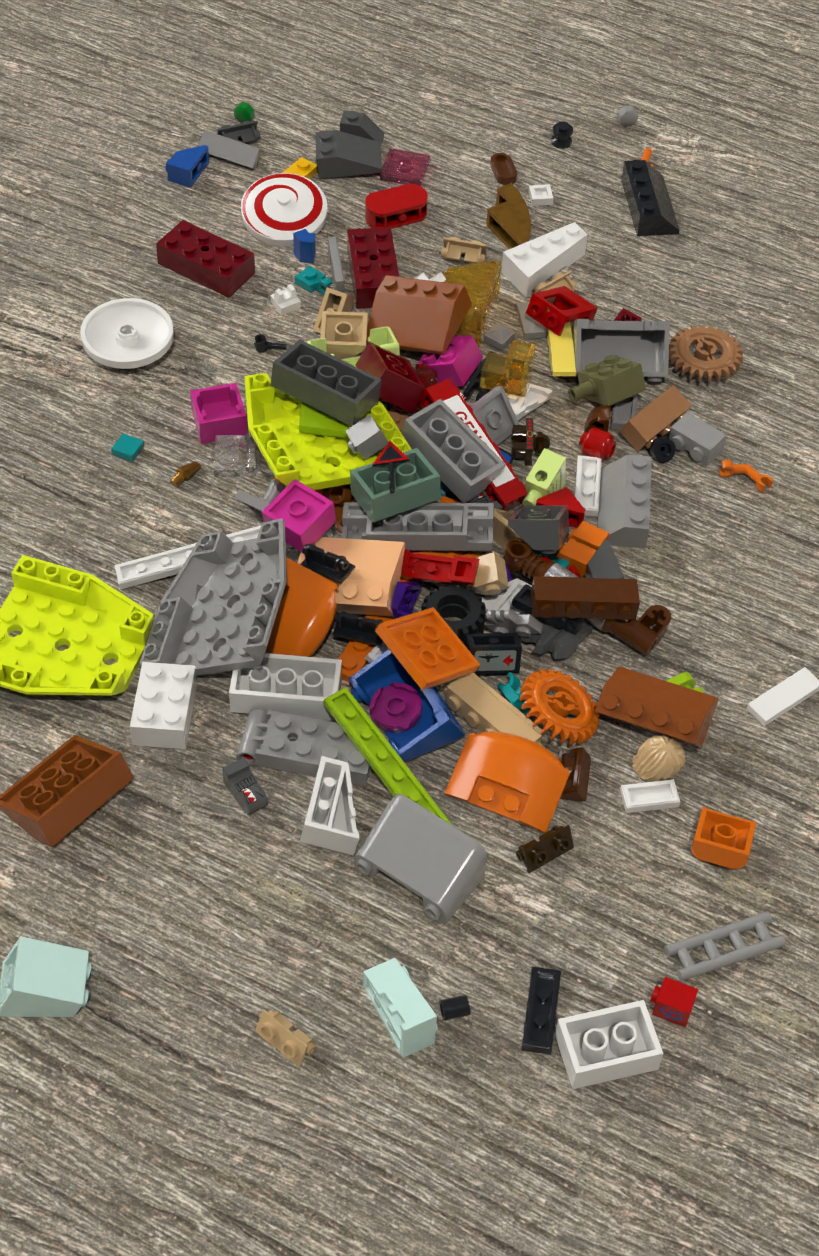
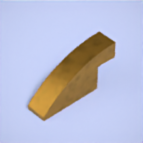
(509, 217)

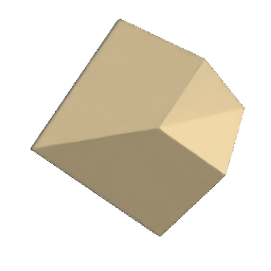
(344, 332)

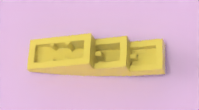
(561, 352)

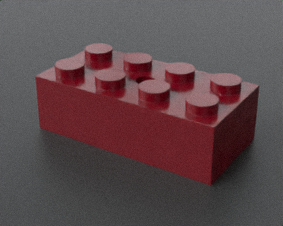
(205, 258)
(370, 260)

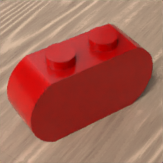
(396, 206)

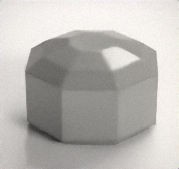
(627, 116)

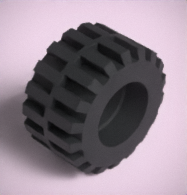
(460, 604)

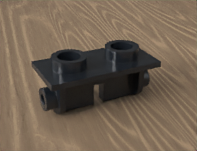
(326, 564)
(357, 629)

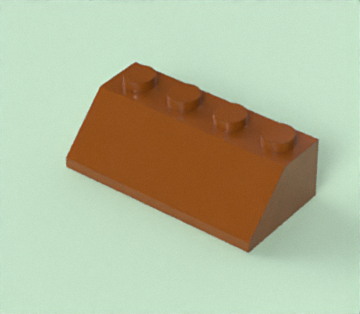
(657, 706)

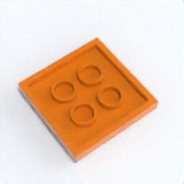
(427, 648)

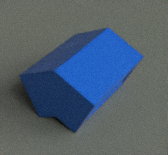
(304, 246)

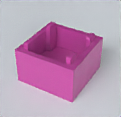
(218, 412)
(304, 512)

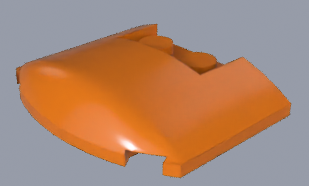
(303, 612)
(509, 778)

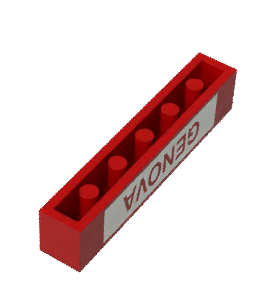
(506, 486)

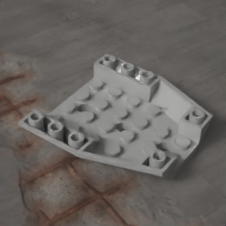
(222, 603)

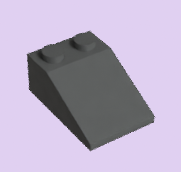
(346, 155)

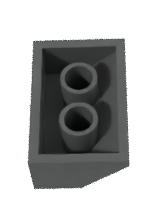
(542, 526)

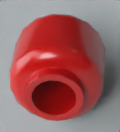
(597, 444)

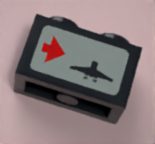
(495, 652)

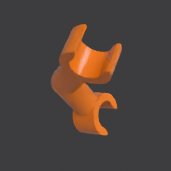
(760, 480)

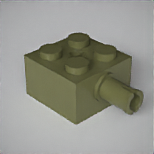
(609, 381)

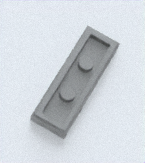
(231, 150)
(335, 265)

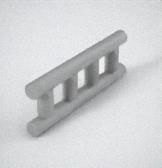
(716, 959)

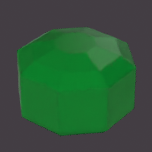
(244, 112)

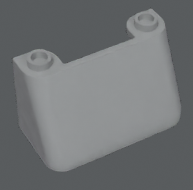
(635, 340)
(423, 856)

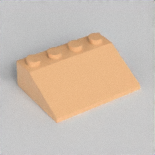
(373, 581)

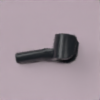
(262, 345)

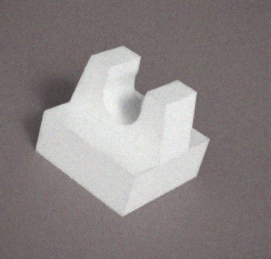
(286, 300)

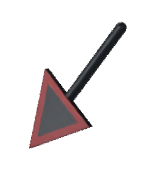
(390, 455)

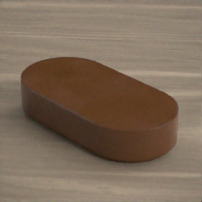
(503, 168)

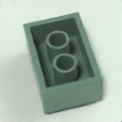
(414, 480)

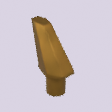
(185, 473)

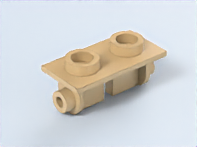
(453, 248)
(557, 281)
(276, 1031)

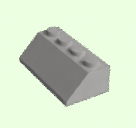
(453, 450)
(626, 501)

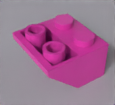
(457, 362)

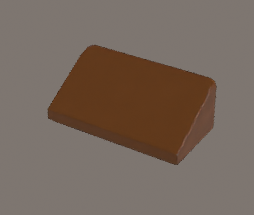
(578, 763)

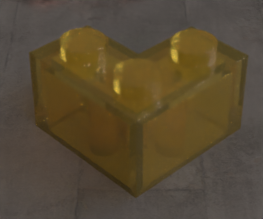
(509, 371)

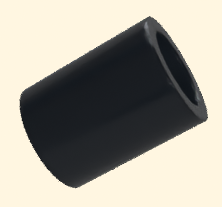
(454, 1007)

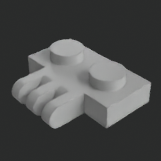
(511, 622)

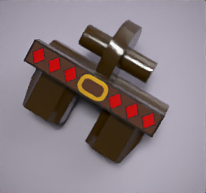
(531, 442)

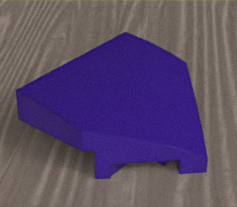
(405, 598)

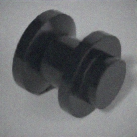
(562, 133)

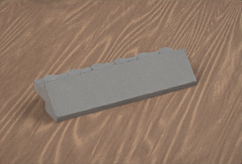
(427, 526)

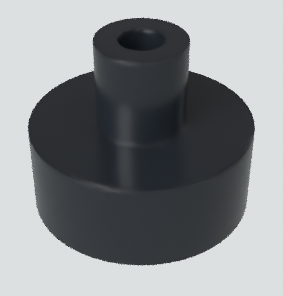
(662, 449)

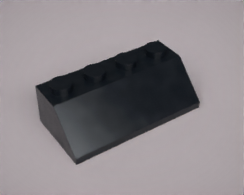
(648, 199)

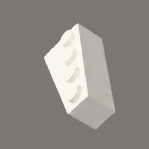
(543, 257)

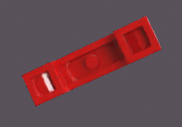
(439, 569)

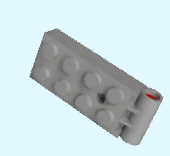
(297, 744)

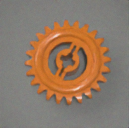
(554, 709)

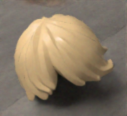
(659, 759)

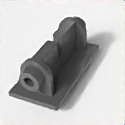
(244, 130)

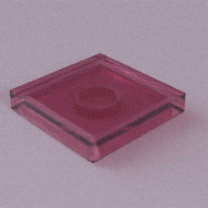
(405, 167)

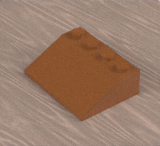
(419, 312)
(65, 789)

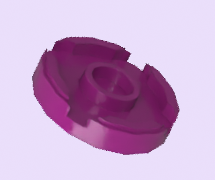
(396, 707)

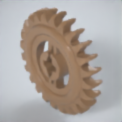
(704, 361)

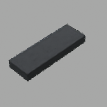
(541, 1010)

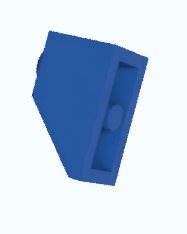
(187, 165)

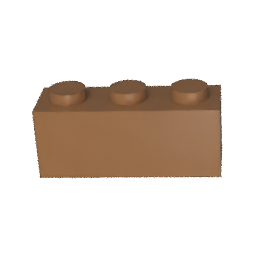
(655, 418)

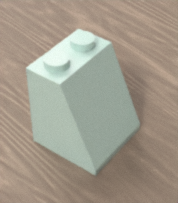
(43, 980)

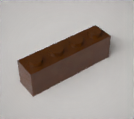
(584, 598)

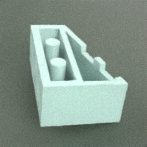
(401, 1007)

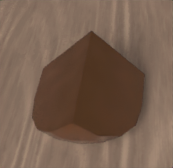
(599, 418)

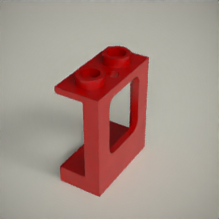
(565, 308)

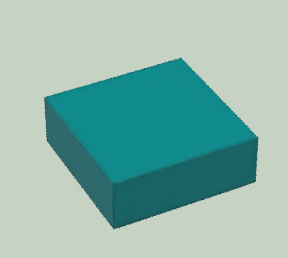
(127, 447)

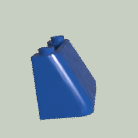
(434, 729)

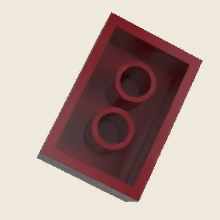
(399, 380)

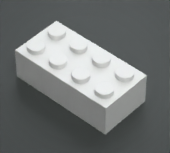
(286, 685)

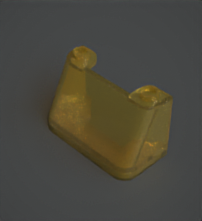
(482, 284)

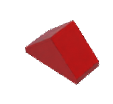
(565, 497)

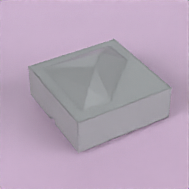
(499, 336)

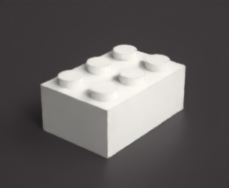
(163, 705)
(608, 1044)

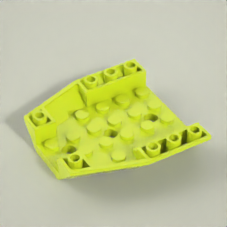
(302, 456)
(72, 609)

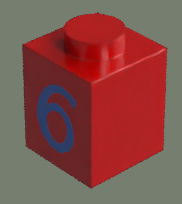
(674, 1001)

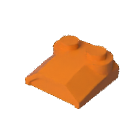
(723, 839)

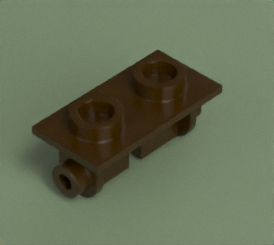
(550, 846)

